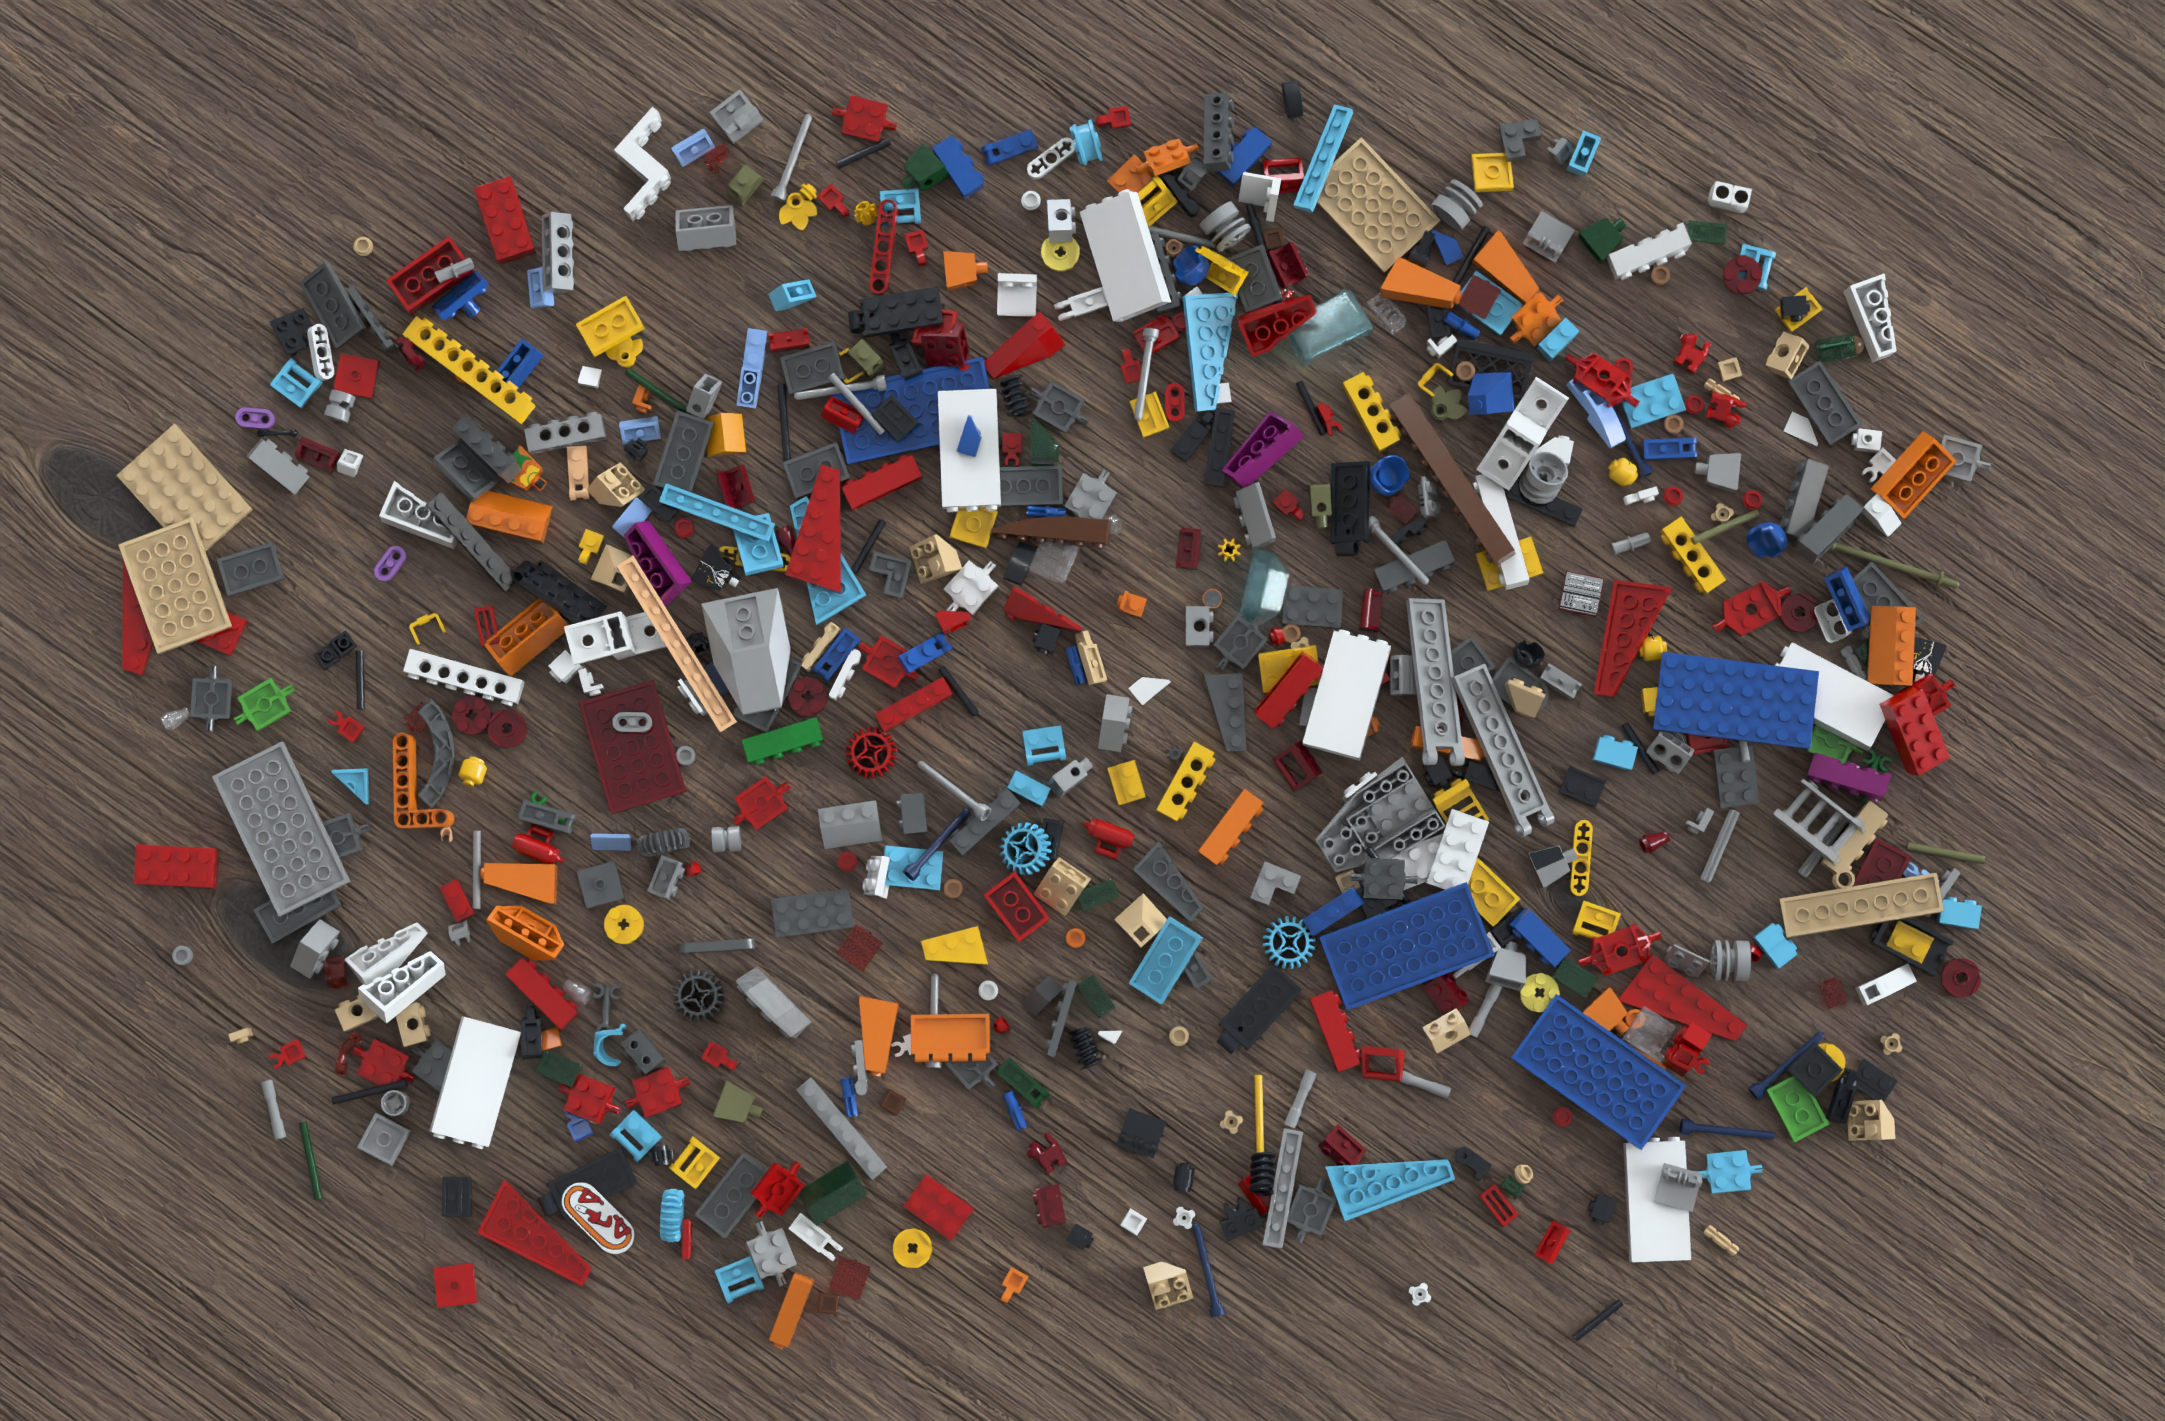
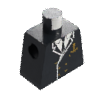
(715, 570)
(1926, 657)

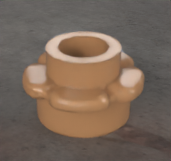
(1173, 243)

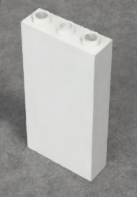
(1125, 256)
(966, 479)
(1347, 694)
(1843, 700)
(475, 1082)
(1654, 1228)

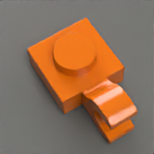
(1014, 1282)

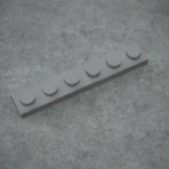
(841, 1128)
(1283, 1188)

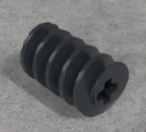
(1014, 396)
(1086, 1047)
(1260, 1173)

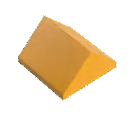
(727, 435)

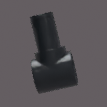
(1420, 254)

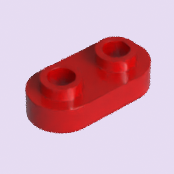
(1174, 403)

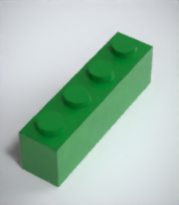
(783, 740)

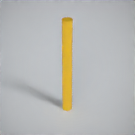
(1259, 1113)

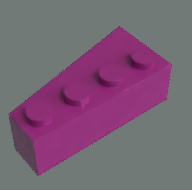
(1262, 449)
(657, 561)
(1848, 777)

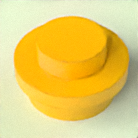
(808, 192)

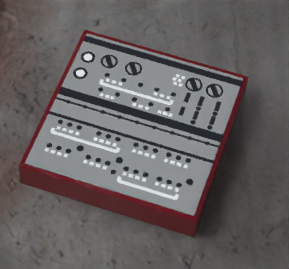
(1581, 593)

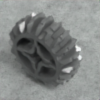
(663, 842)
(714, 990)

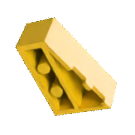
(956, 947)

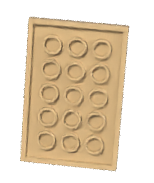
(1374, 206)
(182, 484)
(175, 585)

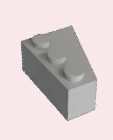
(278, 465)

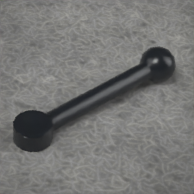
(261, 433)

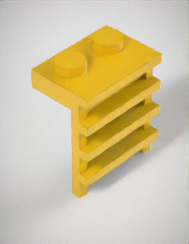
(1223, 271)
(1458, 792)

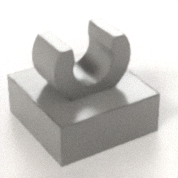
(1561, 150)
(459, 931)

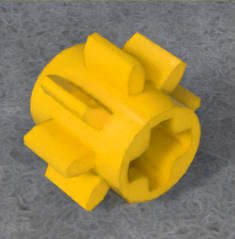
(866, 213)
(1231, 545)

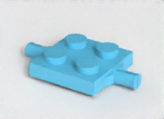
(1729, 1171)

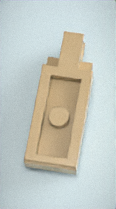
(820, 647)
(1090, 658)

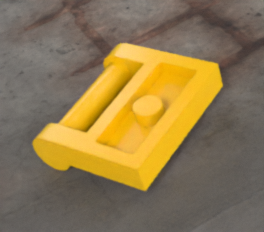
(1159, 203)
(1595, 916)
(699, 1166)

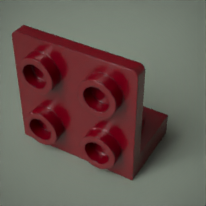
(946, 349)

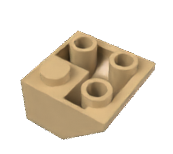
(615, 487)
(934, 559)
(607, 572)
(1523, 699)
(1141, 920)
(1870, 1121)
(1167, 1284)

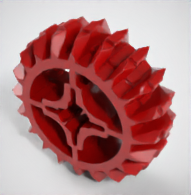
(879, 749)

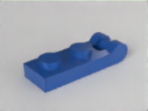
(1010, 147)
(1669, 449)
(924, 653)
(836, 654)

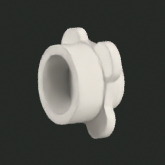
(1180, 1213)
(1418, 1299)

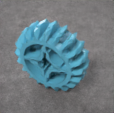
(1022, 855)
(1301, 931)
(672, 1215)

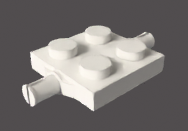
(971, 587)

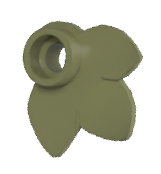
(1449, 403)

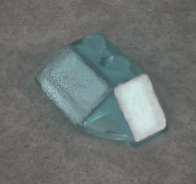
(1264, 587)

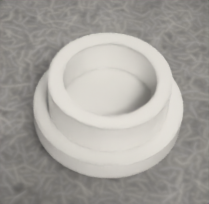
(1030, 200)
(988, 990)

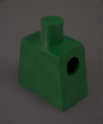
(924, 170)
(1602, 237)

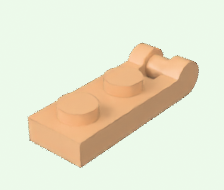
(578, 472)

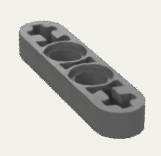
(715, 946)

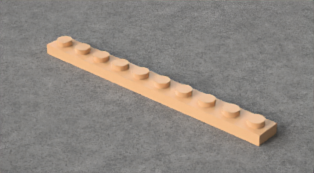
(676, 644)

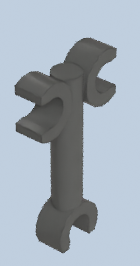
(606, 993)

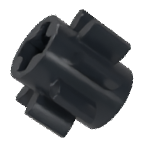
(635, 450)
(698, 643)
(661, 1155)

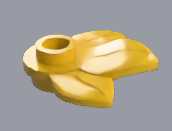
(799, 213)
(625, 348)

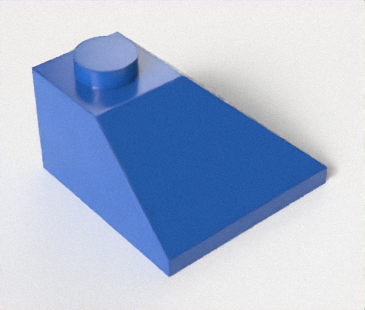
(1491, 393)

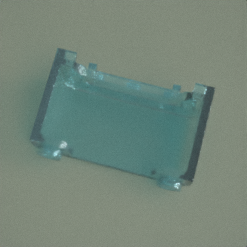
(1332, 326)

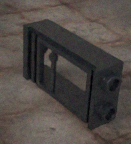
(1934, 955)

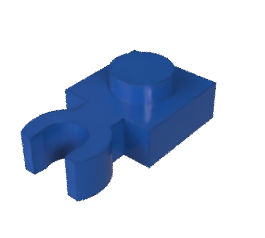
(578, 1127)

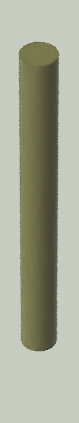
(1724, 527)
(1945, 852)

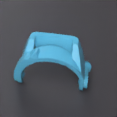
(599, 1051)

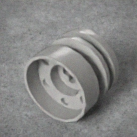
(1458, 202)
(1222, 223)
(1543, 477)
(1729, 960)

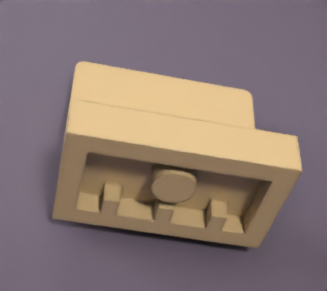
(1061, 886)

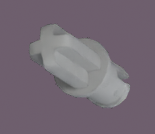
(454, 270)
(1630, 543)

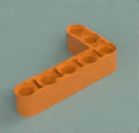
(410, 789)

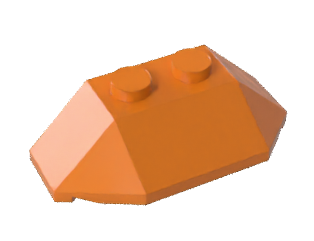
(526, 932)

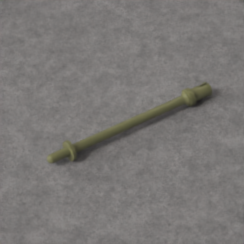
(1939, 579)

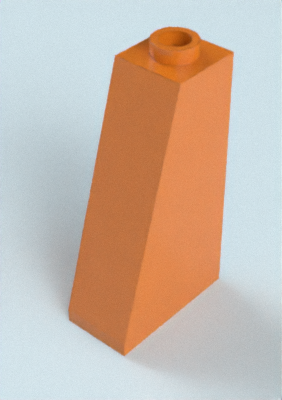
(1505, 268)
(1417, 285)
(1471, 747)
(529, 880)
(878, 1027)
(791, 1310)

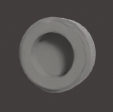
(685, 755)
(182, 955)

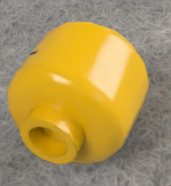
(1622, 471)
(1652, 648)
(472, 771)

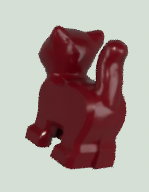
(1049, 1155)

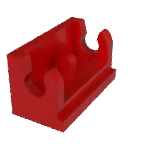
(789, 340)

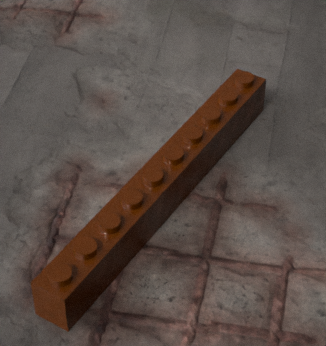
(1452, 479)

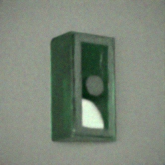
(1836, 347)

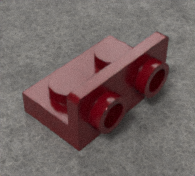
(1342, 1147)
(1050, 1206)

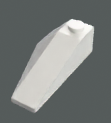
(386, 955)

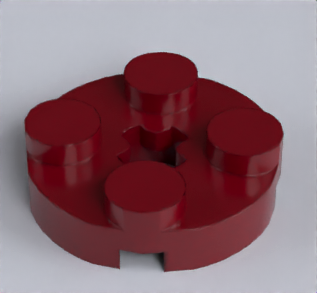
(1731, 274)
(408, 353)
(1800, 623)
(814, 705)
(463, 707)
(496, 728)
(1971, 974)

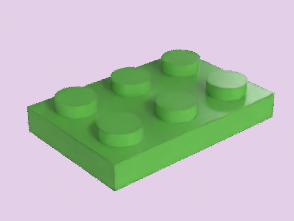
(1796, 1108)

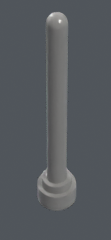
(779, 192)
(1150, 336)
(878, 383)
(1374, 528)
(981, 811)
(933, 1011)

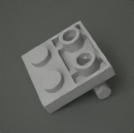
(736, 116)

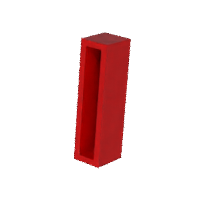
(882, 482)
(1288, 690)
(914, 705)
(542, 993)
(1334, 1030)

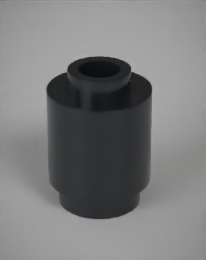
(1183, 1177)

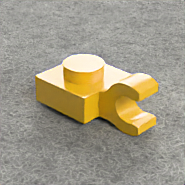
(590, 544)

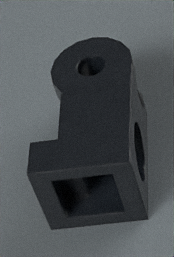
(1474, 1161)

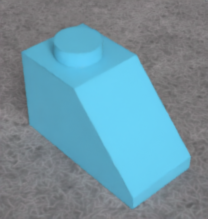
(792, 294)

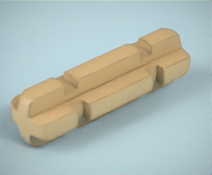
(1710, 385)
(1721, 1240)

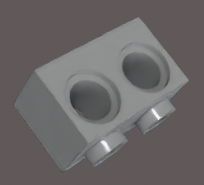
(1673, 746)

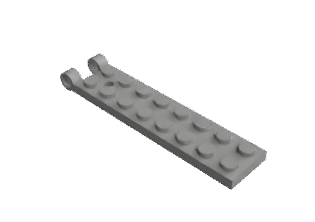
(1433, 684)
(1502, 748)

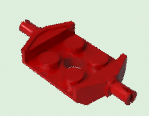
(1613, 390)
(1767, 605)
(1604, 949)

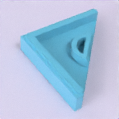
(357, 781)

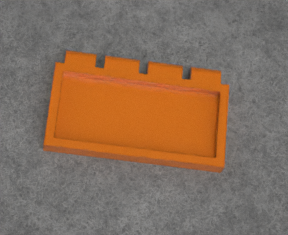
(950, 1035)

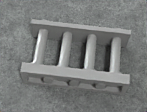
(1816, 841)

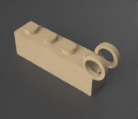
(1873, 819)

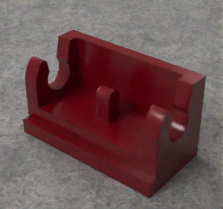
(317, 454)
(1188, 548)

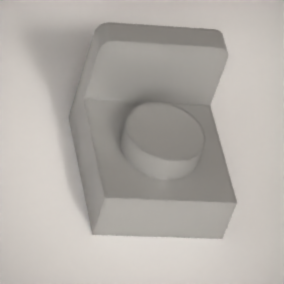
(1703, 819)

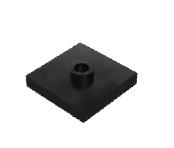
(1814, 1069)

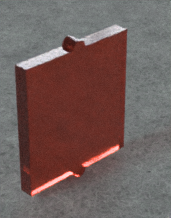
(1479, 297)
(859, 947)
(849, 1277)

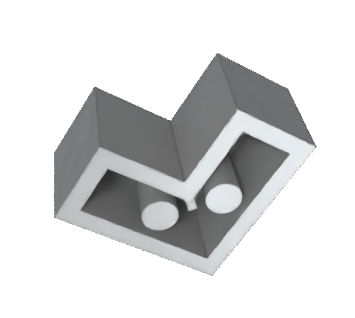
(1115, 723)
(1272, 878)
(314, 949)

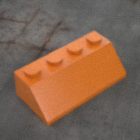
(1914, 474)
(510, 516)
(526, 636)
(1891, 645)

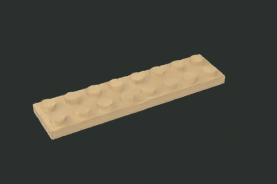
(1861, 905)

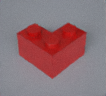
(1691, 1036)

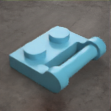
(905, 201)
(1755, 253)
(292, 388)
(1044, 738)
(640, 1130)
(736, 1273)

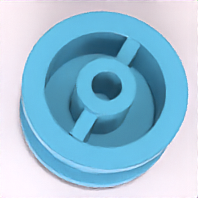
(1086, 142)

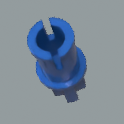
(1461, 325)
(1036, 511)
(1076, 665)
(849, 1097)
(1014, 1110)

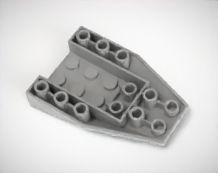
(750, 648)
(1385, 814)
(773, 1002)

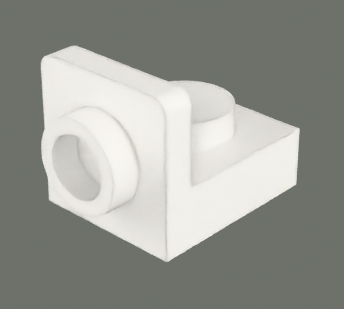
(1445, 345)
(586, 681)

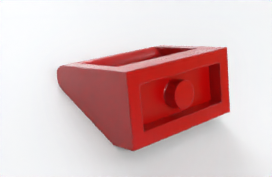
(1289, 182)
(952, 620)
(1385, 1052)

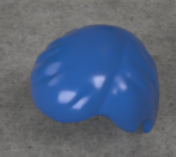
(1190, 266)
(1389, 475)
(1767, 540)

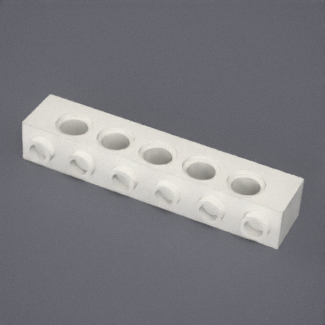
(417, 659)

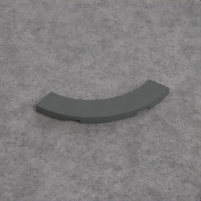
(443, 753)

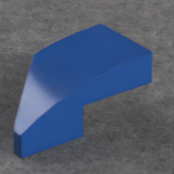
(1447, 247)
(970, 438)

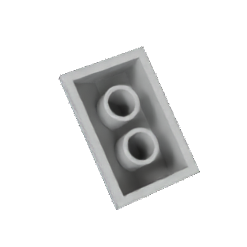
(705, 228)
(1254, 516)
(850, 824)

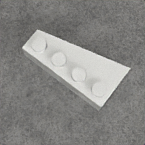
(1649, 252)
(1872, 316)
(410, 514)
(402, 986)

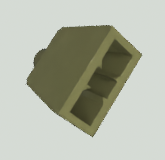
(744, 185)
(866, 359)
(1320, 494)
(736, 1104)

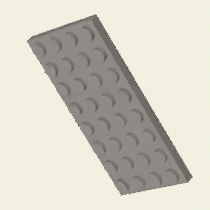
(281, 829)

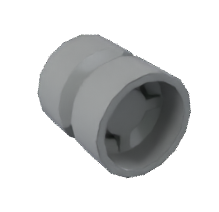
(336, 412)
(726, 839)
(395, 1103)

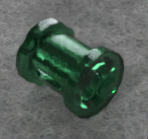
(1509, 1181)

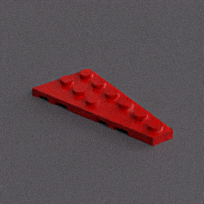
(818, 544)
(1629, 620)
(136, 635)
(1678, 999)
(521, 1229)

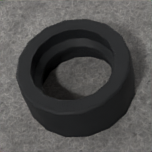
(1292, 99)

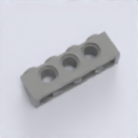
(551, 260)
(595, 433)

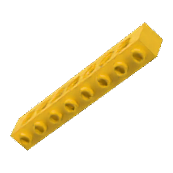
(518, 409)

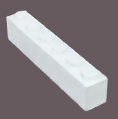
(1513, 570)

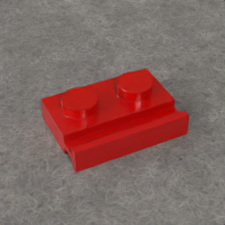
(1166, 335)

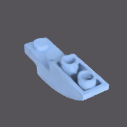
(752, 368)
(1600, 416)

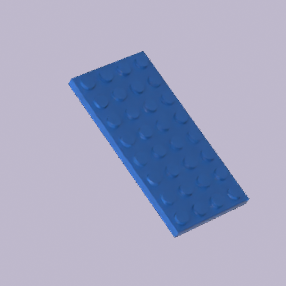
(920, 399)
(1736, 700)
(1406, 945)
(1598, 1072)

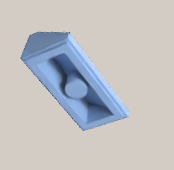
(693, 147)
(537, 297)
(643, 428)
(635, 513)
(616, 842)

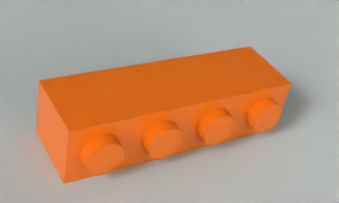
(1230, 827)

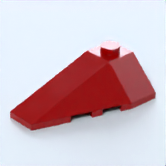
(1273, 323)
(1028, 345)
(1026, 609)

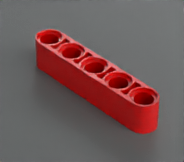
(883, 237)

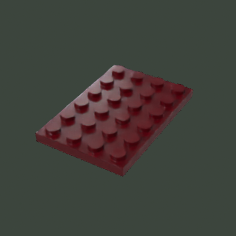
(632, 764)

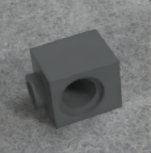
(1193, 174)

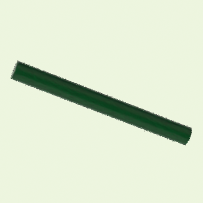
(656, 391)
(310, 1160)

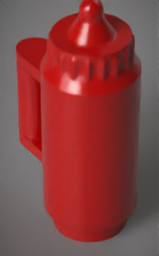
(1110, 834)
(535, 848)

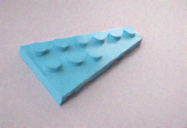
(1208, 336)
(825, 601)
(1373, 1186)

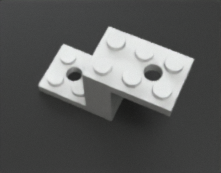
(644, 165)
(1522, 433)
(613, 636)

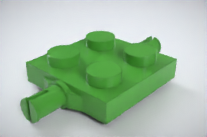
(264, 704)
(1831, 745)

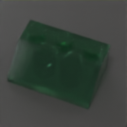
(1043, 447)
(832, 1193)

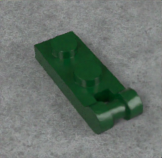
(1022, 1082)

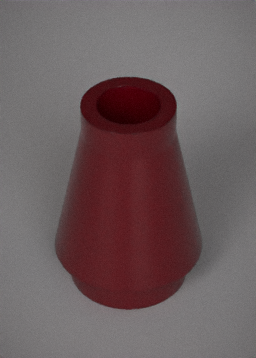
(786, 538)
(1651, 842)

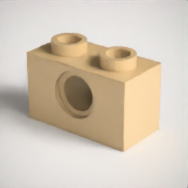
(1796, 349)
(349, 1019)
(1446, 1030)
(421, 1033)

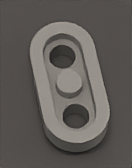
(633, 720)

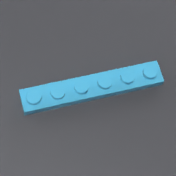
(1323, 158)
(717, 512)

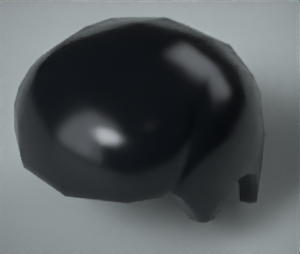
(1528, 654)

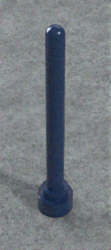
(1643, 469)
(912, 871)
(1758, 1089)
(1688, 1126)
(1216, 1307)

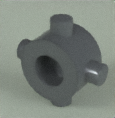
(1175, 754)

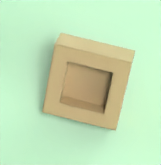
(1729, 369)
(1344, 881)
(241, 1036)

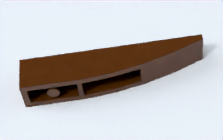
(1058, 529)

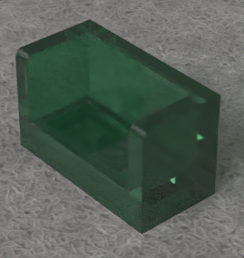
(1574, 977)
(1096, 996)
(559, 1068)

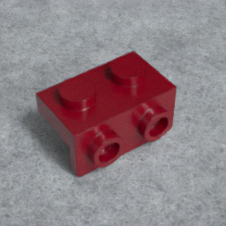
(1287, 265)
(735, 487)
(1446, 993)

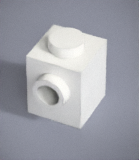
(1866, 440)

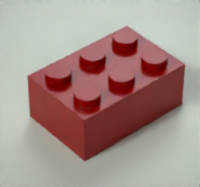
(1016, 907)

